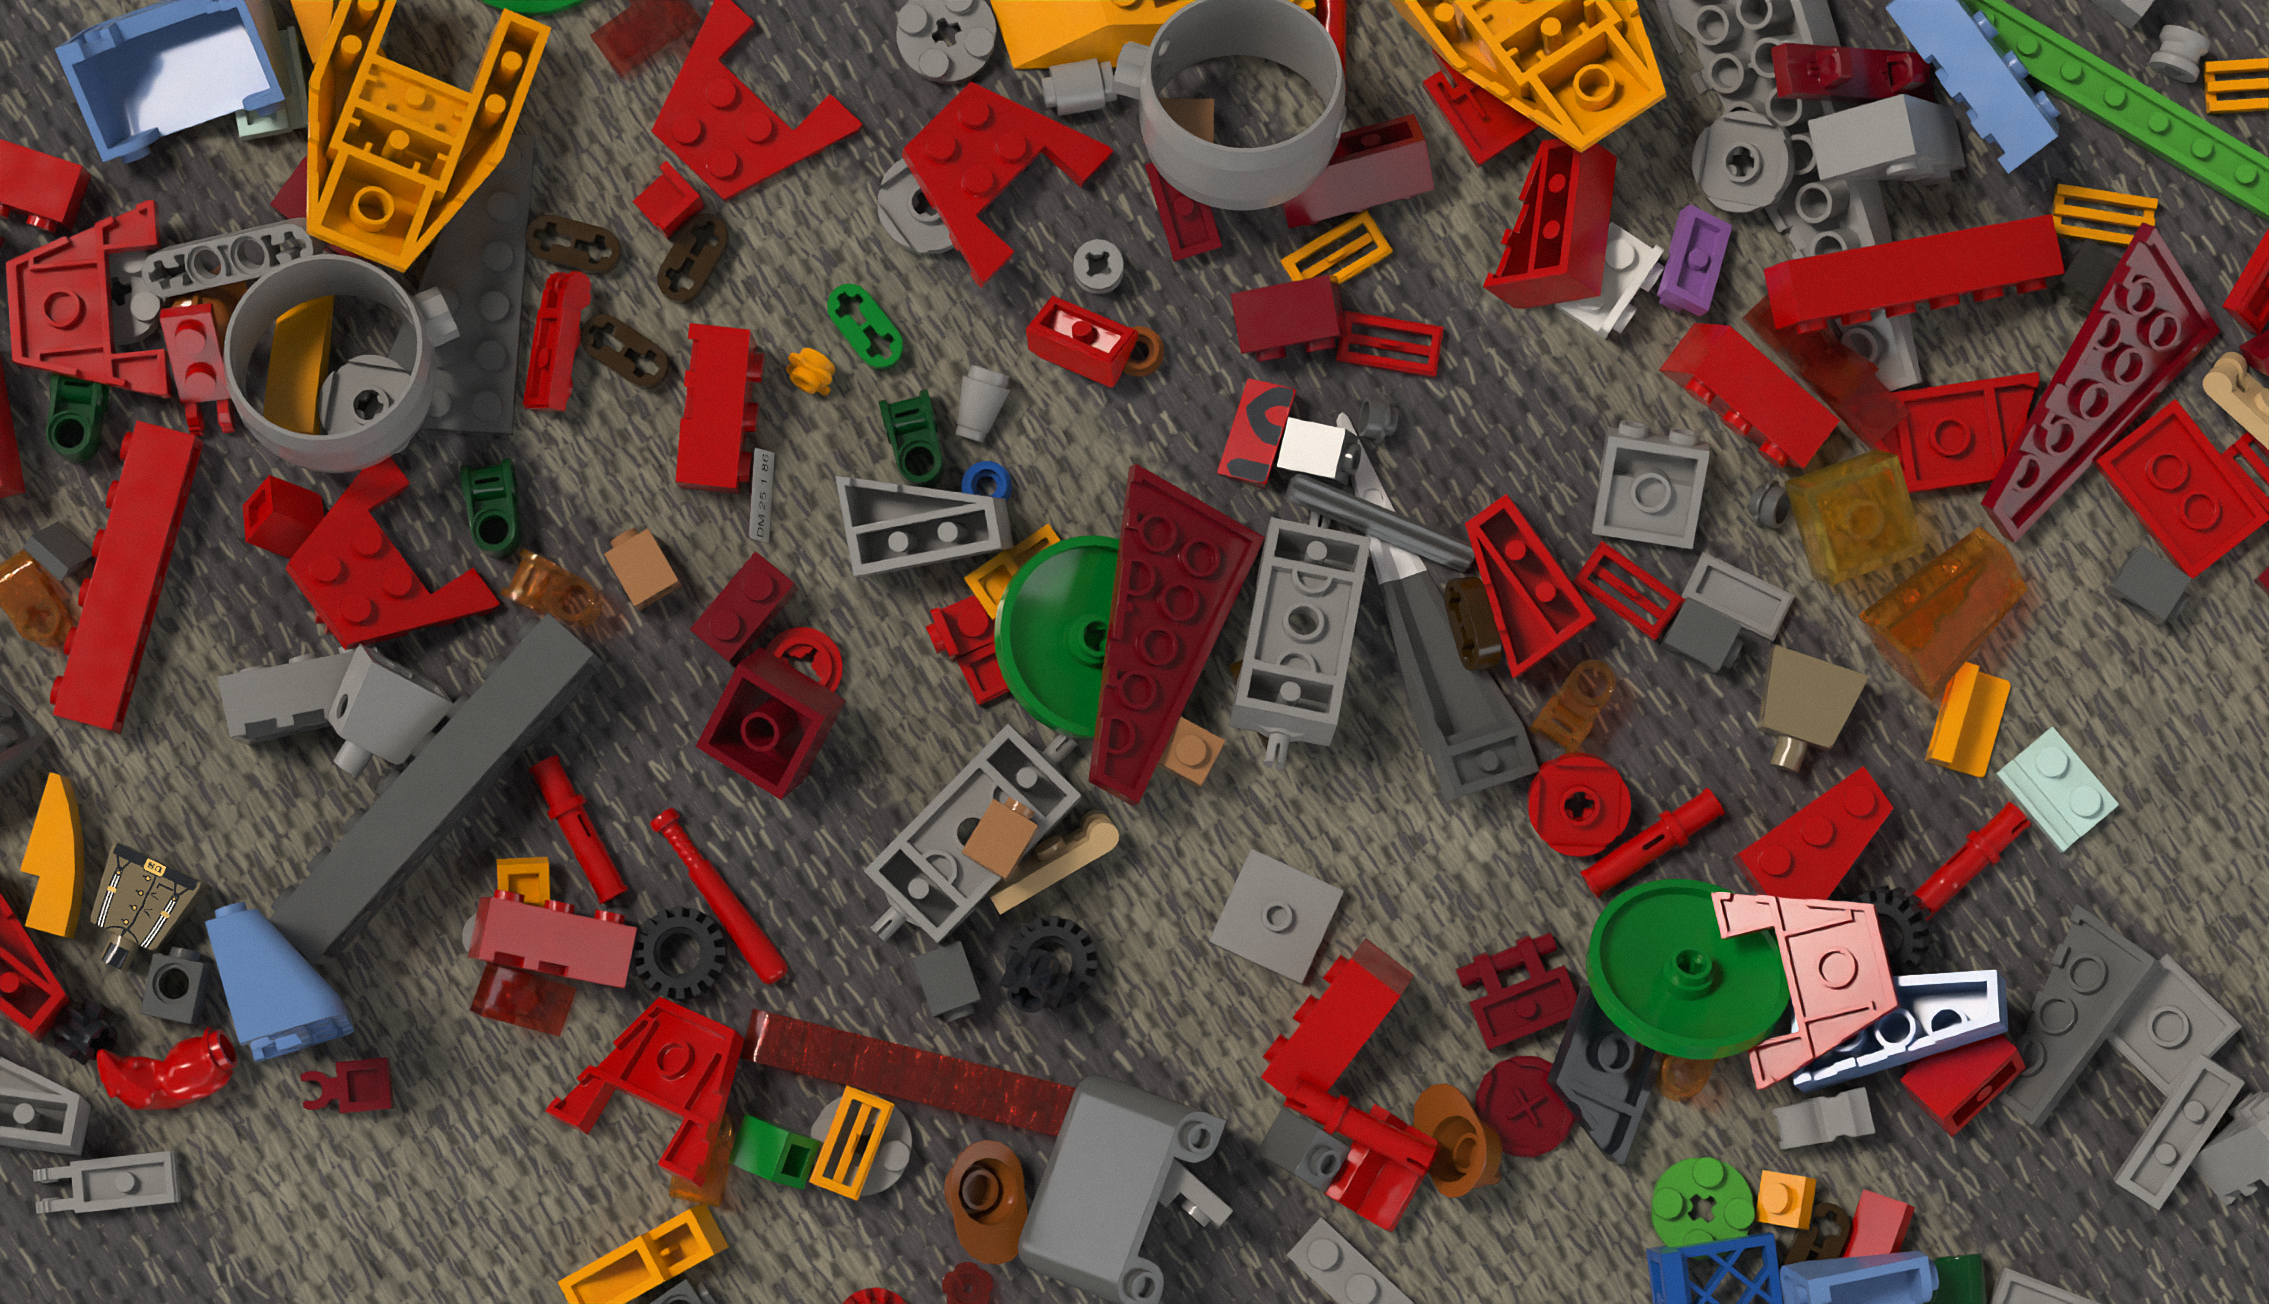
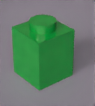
(774, 1151)

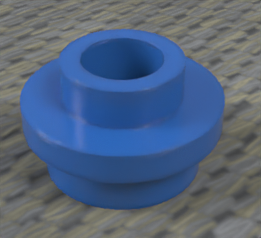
(990, 470)

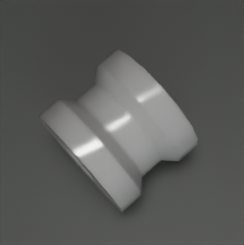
(2179, 53)
(1099, 280)

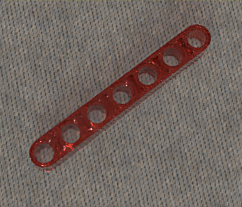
(906, 1072)

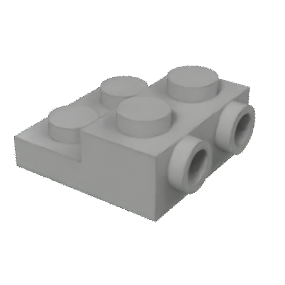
(1650, 485)
(1200, 1200)

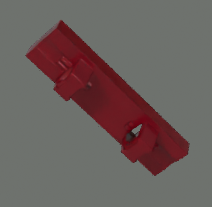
(1849, 73)

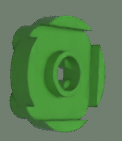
(1705, 1178)

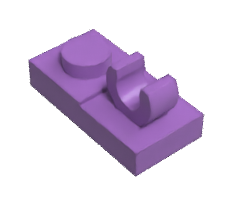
(1694, 261)

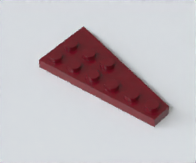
(2120, 361)
(1169, 601)

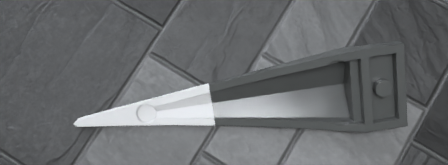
(1457, 711)

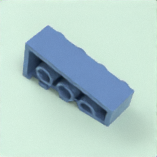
(1980, 75)
(1932, 1017)

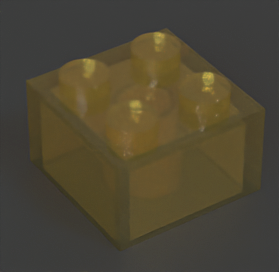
(1854, 516)

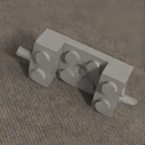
(1290, 680)
(924, 865)

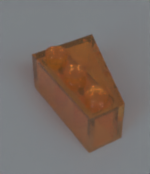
(1945, 611)

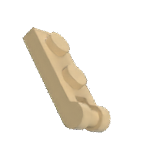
(2240, 394)
(1056, 859)

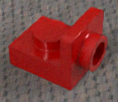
(961, 628)

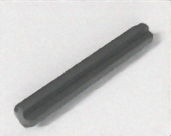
(1380, 522)

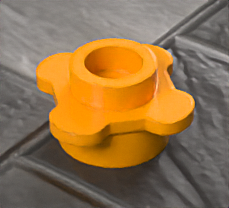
(811, 371)

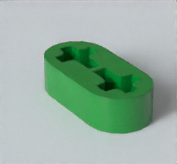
(874, 319)

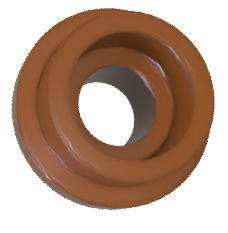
(1155, 357)

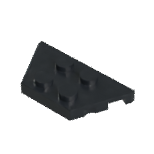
(1603, 1077)

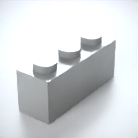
(1888, 141)
(915, 526)
(284, 698)
(40, 1112)
(2237, 1150)

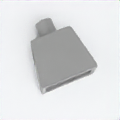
(383, 710)

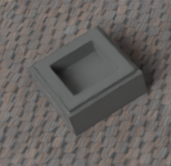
(58, 551)

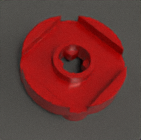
(1598, 825)

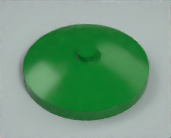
(1056, 631)
(1674, 980)

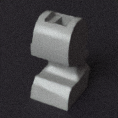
(1824, 1119)

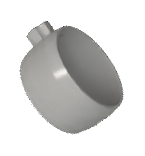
(1216, 28)
(327, 276)

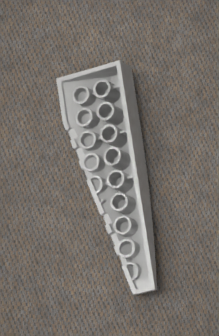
(1816, 213)

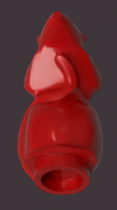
(187, 1074)

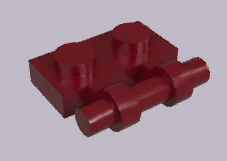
(1525, 1005)

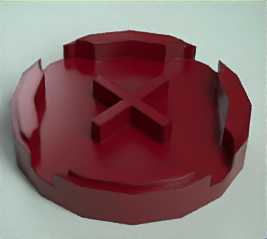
(1523, 1106)

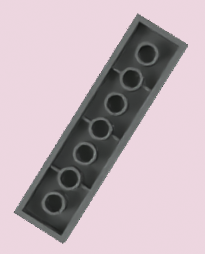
(434, 791)

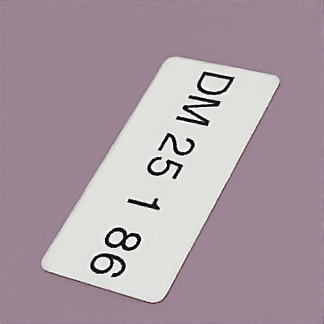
(761, 495)

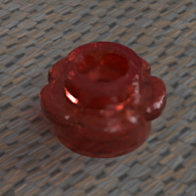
(967, 1273)

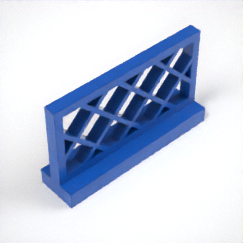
(1671, 1278)

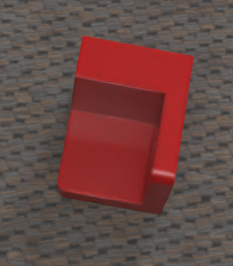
(669, 201)
(281, 516)

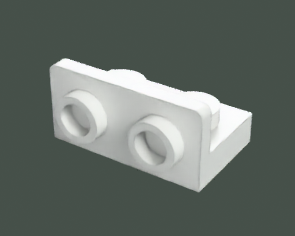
(1626, 269)

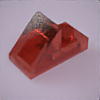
(643, 31)
(1795, 350)
(1854, 393)
(523, 998)

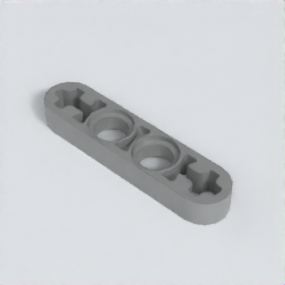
(231, 252)

